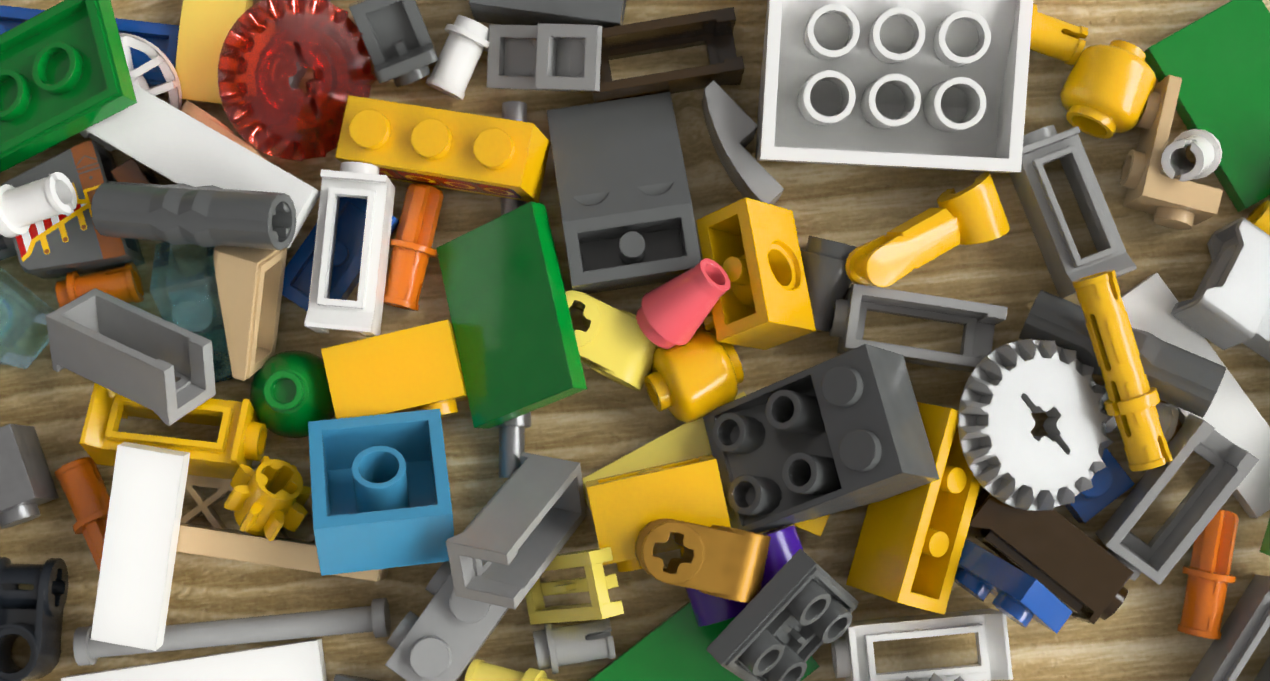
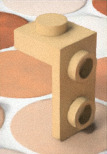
(1170, 201)

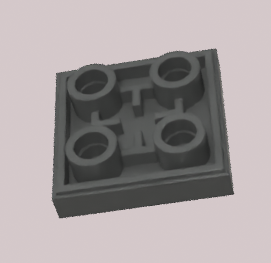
(785, 623)

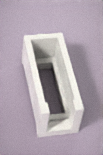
(365, 314)
(855, 658)

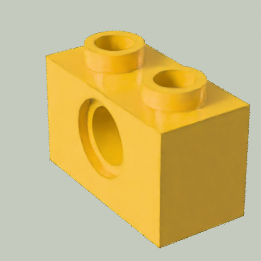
(766, 274)

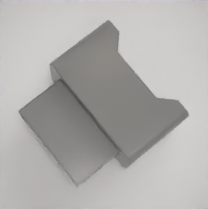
(1235, 291)

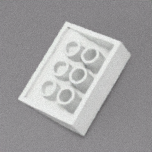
(895, 83)

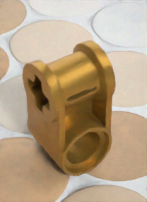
(714, 560)

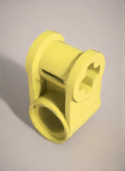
(613, 341)

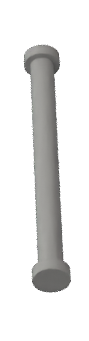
(247, 630)

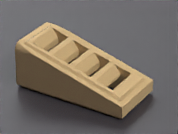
(250, 304)

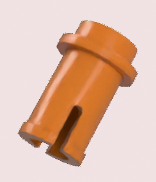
(119, 282)

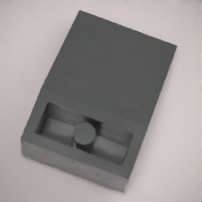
(623, 193)
(821, 441)

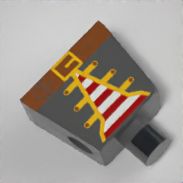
(70, 240)

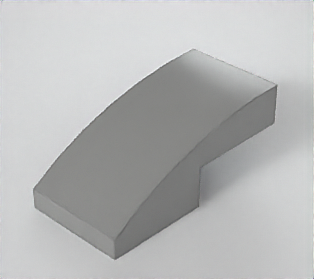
(544, 57)
(730, 134)

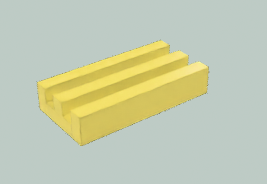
(595, 582)

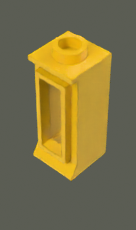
(239, 439)

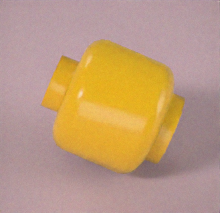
(1108, 89)
(694, 377)

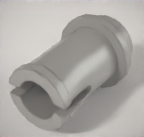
(573, 644)

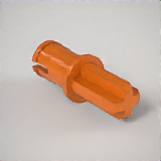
(412, 246)
(88, 501)
(1209, 577)

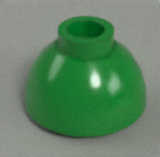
(291, 393)

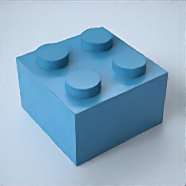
(379, 491)

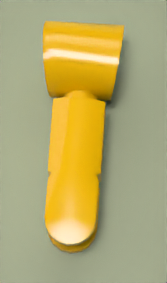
(961, 219)

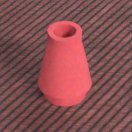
(680, 306)

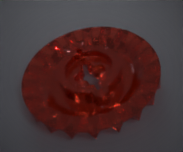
(263, 55)

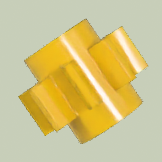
(268, 498)

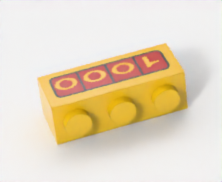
(445, 148)

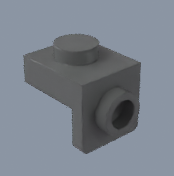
(395, 39)

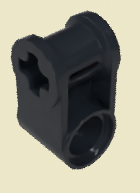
(33, 615)

